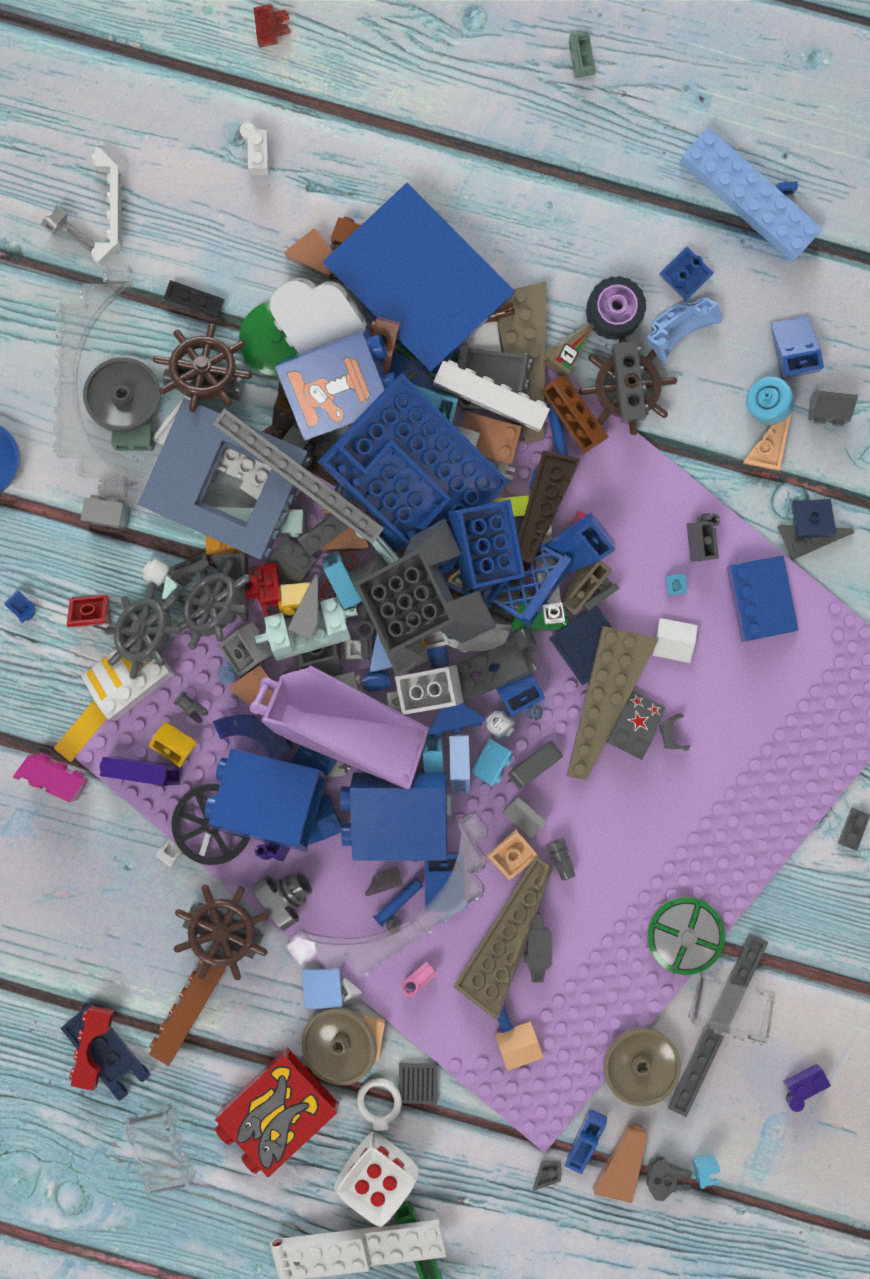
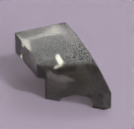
(384, 881)

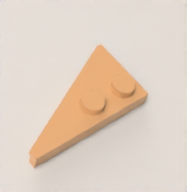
(770, 448)

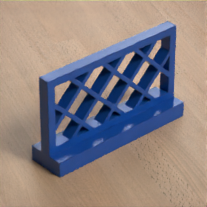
(542, 595)

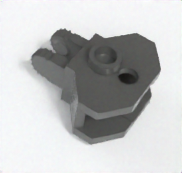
(665, 1179)

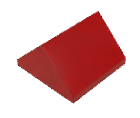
(88, 611)

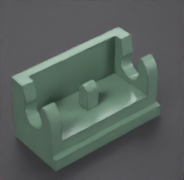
(581, 54)
(133, 440)

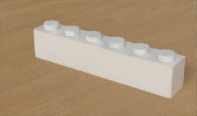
(491, 396)

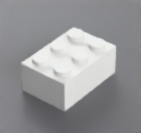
(429, 689)

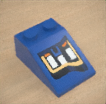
(452, 577)

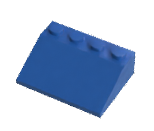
(487, 544)
(762, 598)

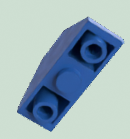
(455, 718)

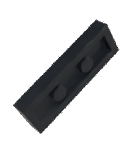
(194, 299)

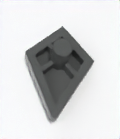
(548, 1174)

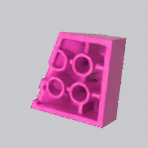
(53, 776)

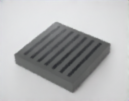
(418, 1083)

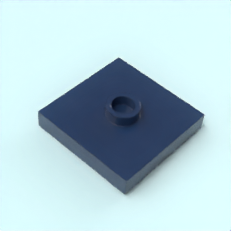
(813, 518)

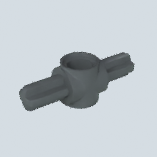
(365, 640)

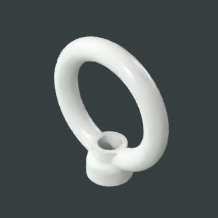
(380, 1122)

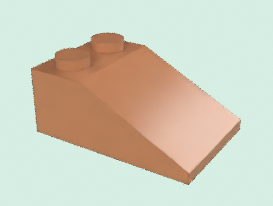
(497, 437)

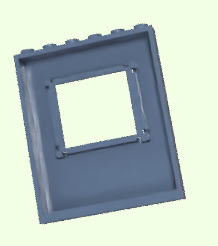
(187, 469)

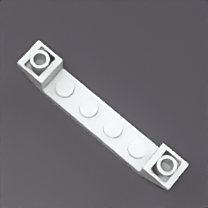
(105, 251)
(553, 609)

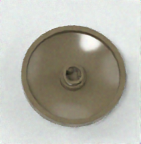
(339, 1046)
(641, 1066)

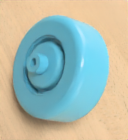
(770, 400)

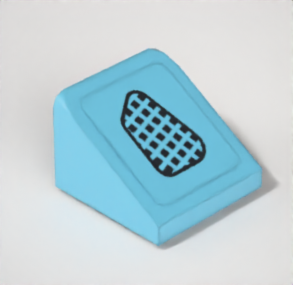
(676, 584)

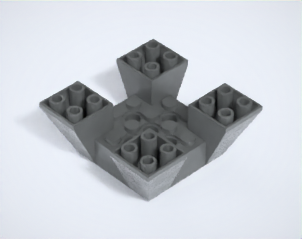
(436, 612)

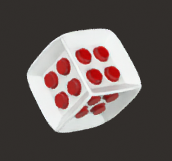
(376, 1179)

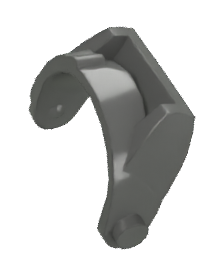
(666, 733)

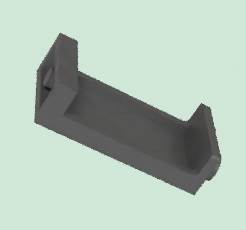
(500, 366)

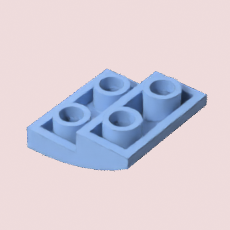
(322, 988)

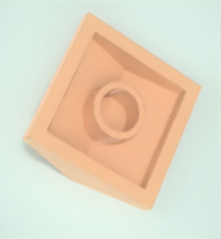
(512, 855)
(519, 1046)

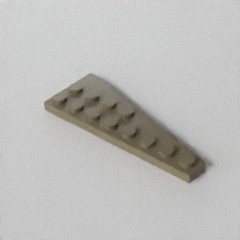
(527, 334)
(613, 676)
(497, 957)

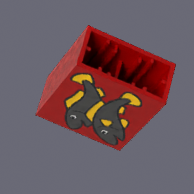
(276, 1113)

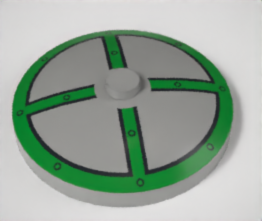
(685, 935)

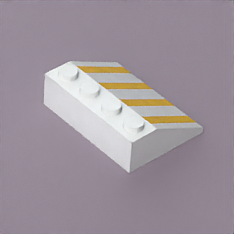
(116, 691)

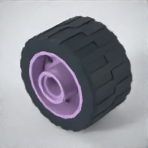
(626, 297)

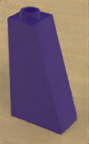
(140, 771)

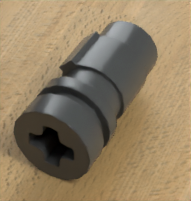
(561, 858)

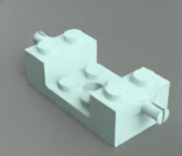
(332, 630)

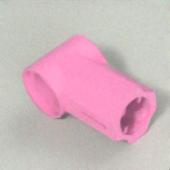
(420, 978)

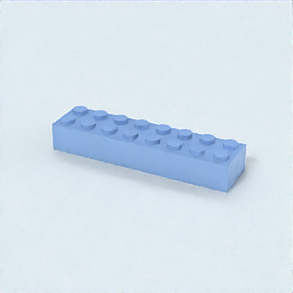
(750, 195)

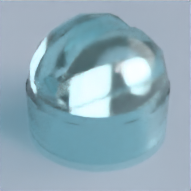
(538, 712)

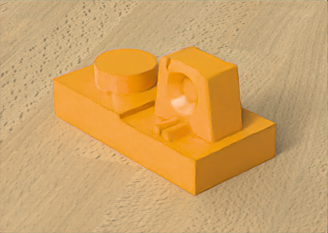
(215, 547)

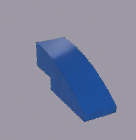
(586, 1141)

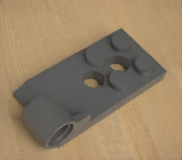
(514, 664)

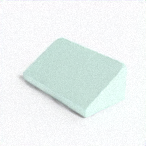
(171, 587)

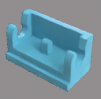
(703, 1168)

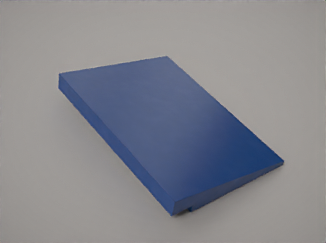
(419, 273)
(410, 463)

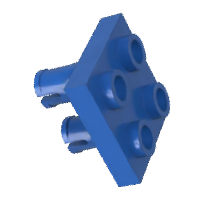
(686, 273)

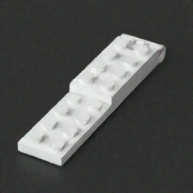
(356, 1249)

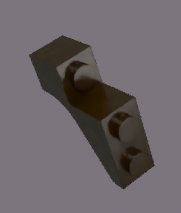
(282, 415)

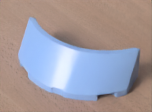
(681, 321)

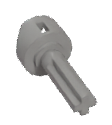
(57, 222)

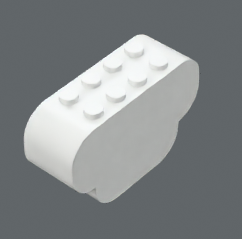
(315, 314)

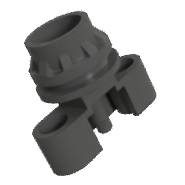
(283, 898)

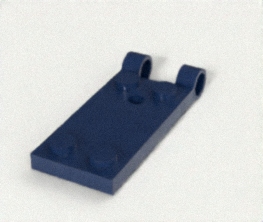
(102, 1049)

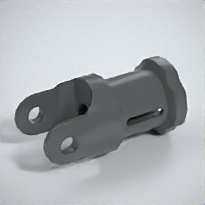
(190, 707)

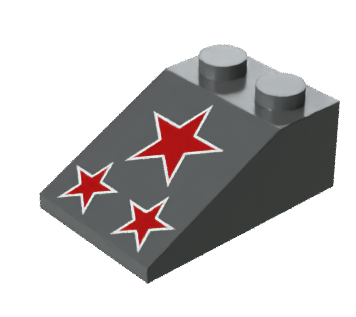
(636, 725)

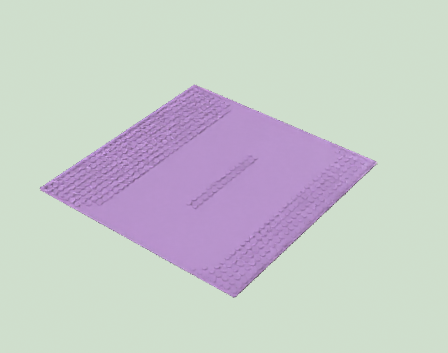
(771, 739)

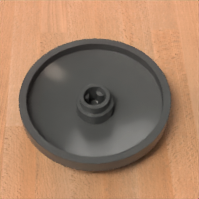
(122, 394)

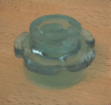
(226, 679)

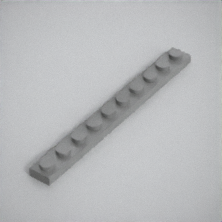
(298, 475)

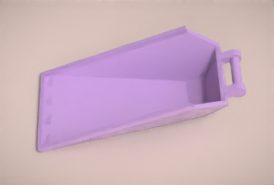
(342, 724)

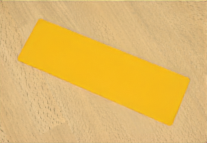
(81, 732)

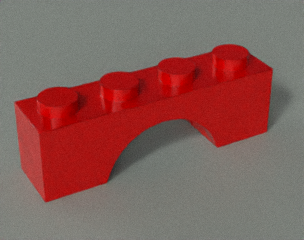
(86, 1070)

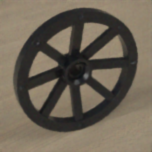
(200, 858)

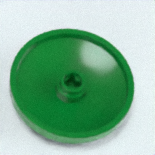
(264, 341)

